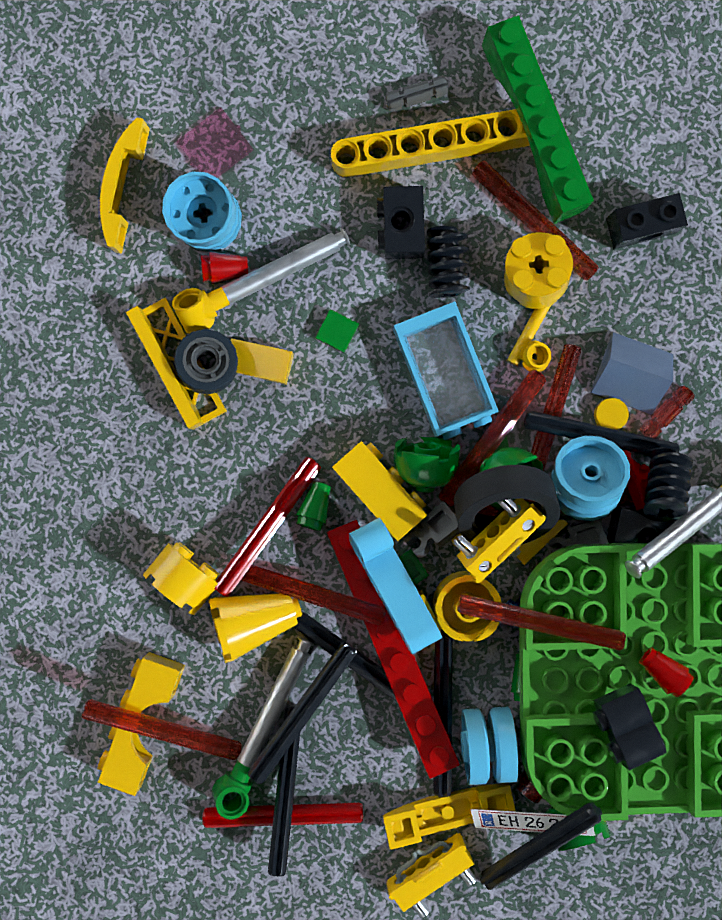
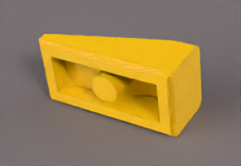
(263, 361)

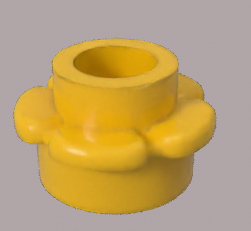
(543, 356)

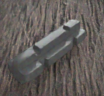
(416, 93)

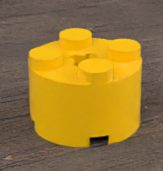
(538, 252)
(181, 577)
(458, 625)

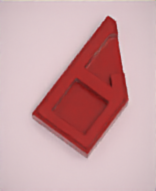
(637, 481)

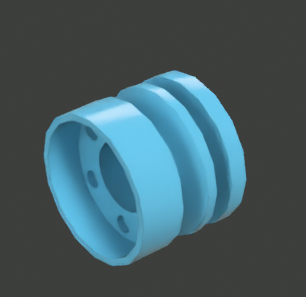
(187, 201)

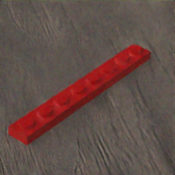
(397, 664)

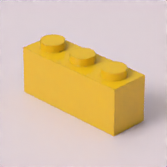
(381, 489)

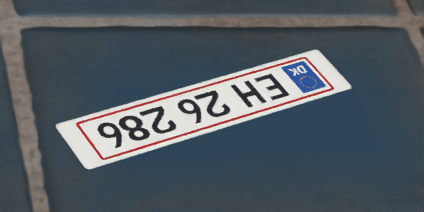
(518, 821)

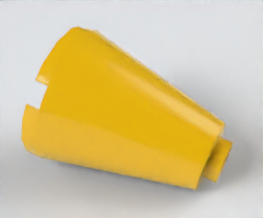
(251, 620)

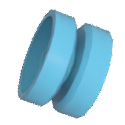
(590, 477)
(489, 745)

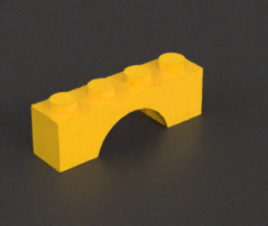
(127, 759)

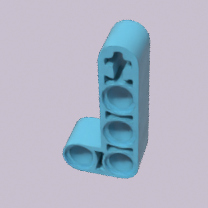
(394, 586)

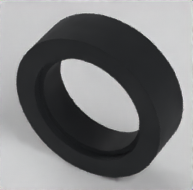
(503, 484)

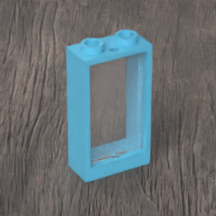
(445, 370)

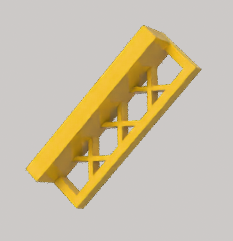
(165, 367)

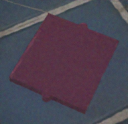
(215, 144)

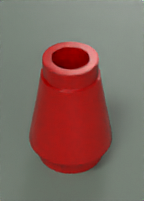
(223, 267)
(667, 672)

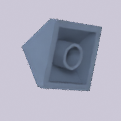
(634, 373)

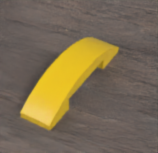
(129, 145)
(436, 814)

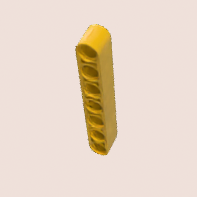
(423, 138)

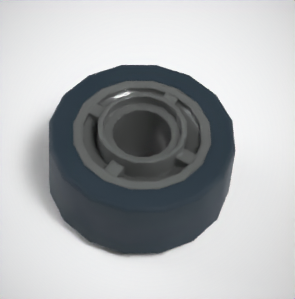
(206, 343)

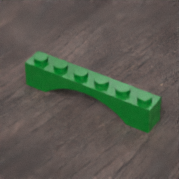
(521, 77)

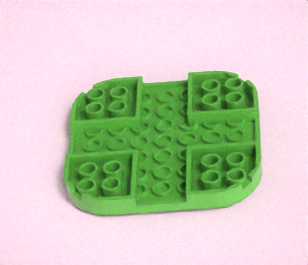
(667, 608)

